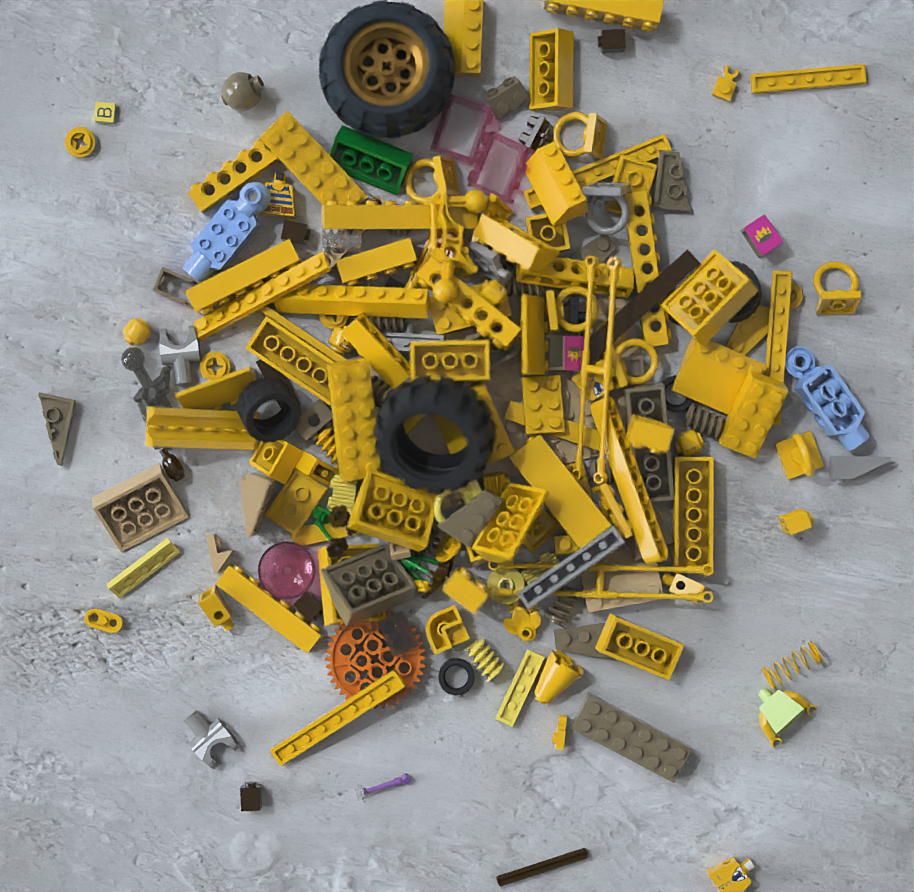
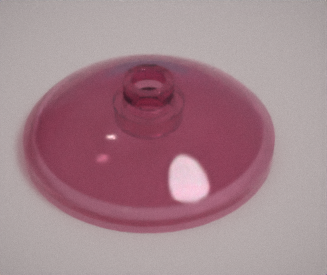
(272, 570)

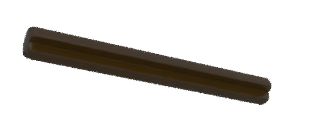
(542, 867)

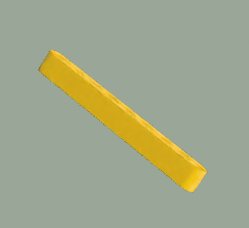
(630, 484)

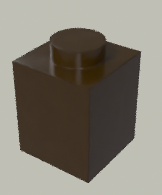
(612, 41)
(296, 232)
(309, 606)
(251, 797)

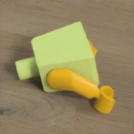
(780, 711)

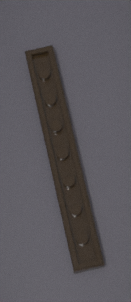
(643, 302)

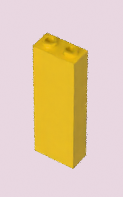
(566, 498)

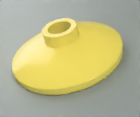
(502, 576)

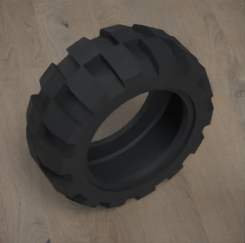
(428, 469)

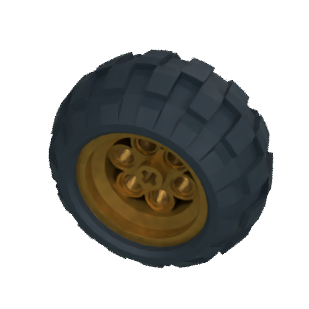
(400, 30)

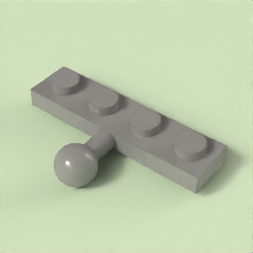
(401, 341)

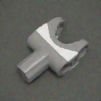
(180, 355)
(208, 736)

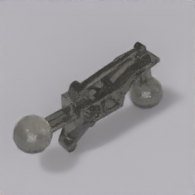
(133, 360)

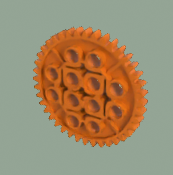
(341, 663)

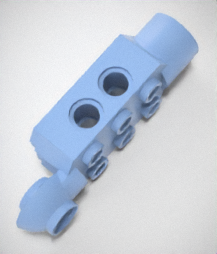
(227, 233)
(827, 398)

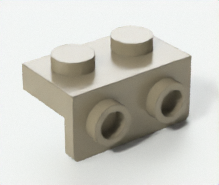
(506, 97)

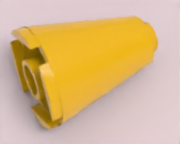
(556, 676)

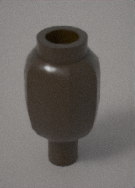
(172, 466)

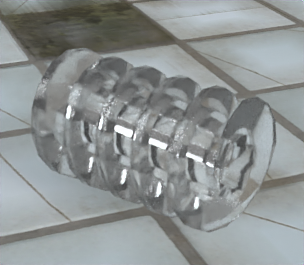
(342, 241)

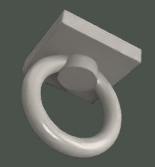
(607, 192)

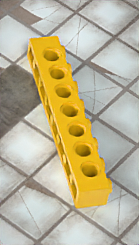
(638, 260)

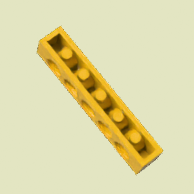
(237, 180)
(569, 272)
(504, 339)

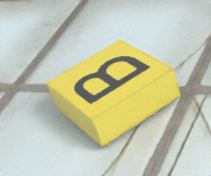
(105, 112)

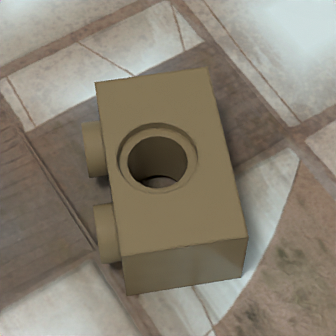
(319, 409)

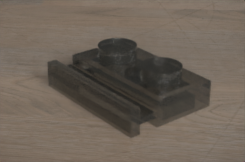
(397, 633)

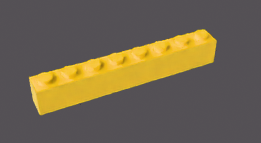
(389, 215)
(356, 300)

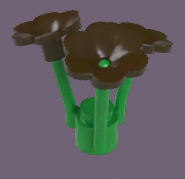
(339, 518)
(436, 578)

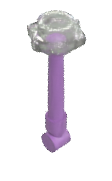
(362, 792)

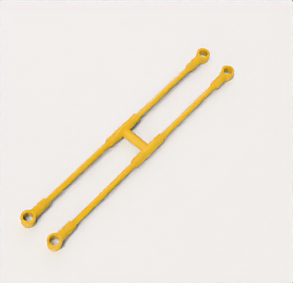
(606, 370)
(600, 593)

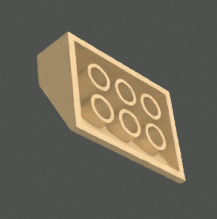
(255, 499)
(139, 507)
(622, 582)

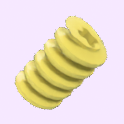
(485, 658)

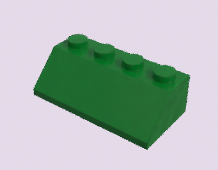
(370, 159)

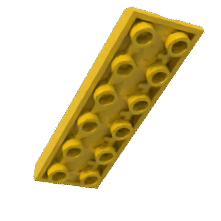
(197, 429)

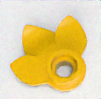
(521, 621)

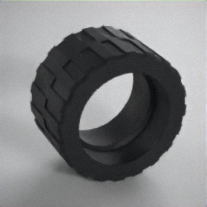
(753, 303)
(279, 425)

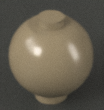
(242, 91)

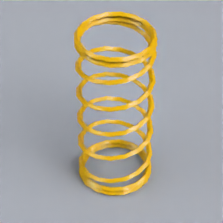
(817, 658)

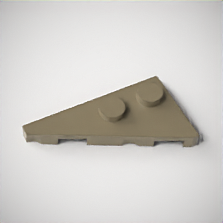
(58, 416)

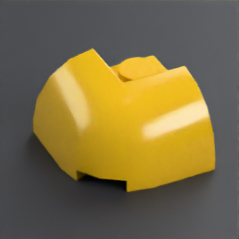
(446, 629)

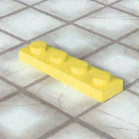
(143, 568)
(519, 687)

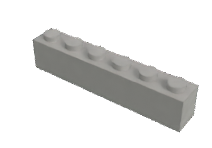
(571, 568)

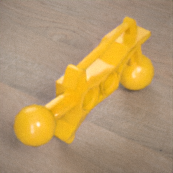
(475, 202)

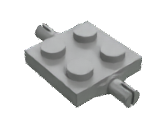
(487, 263)

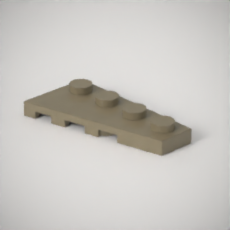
(599, 247)

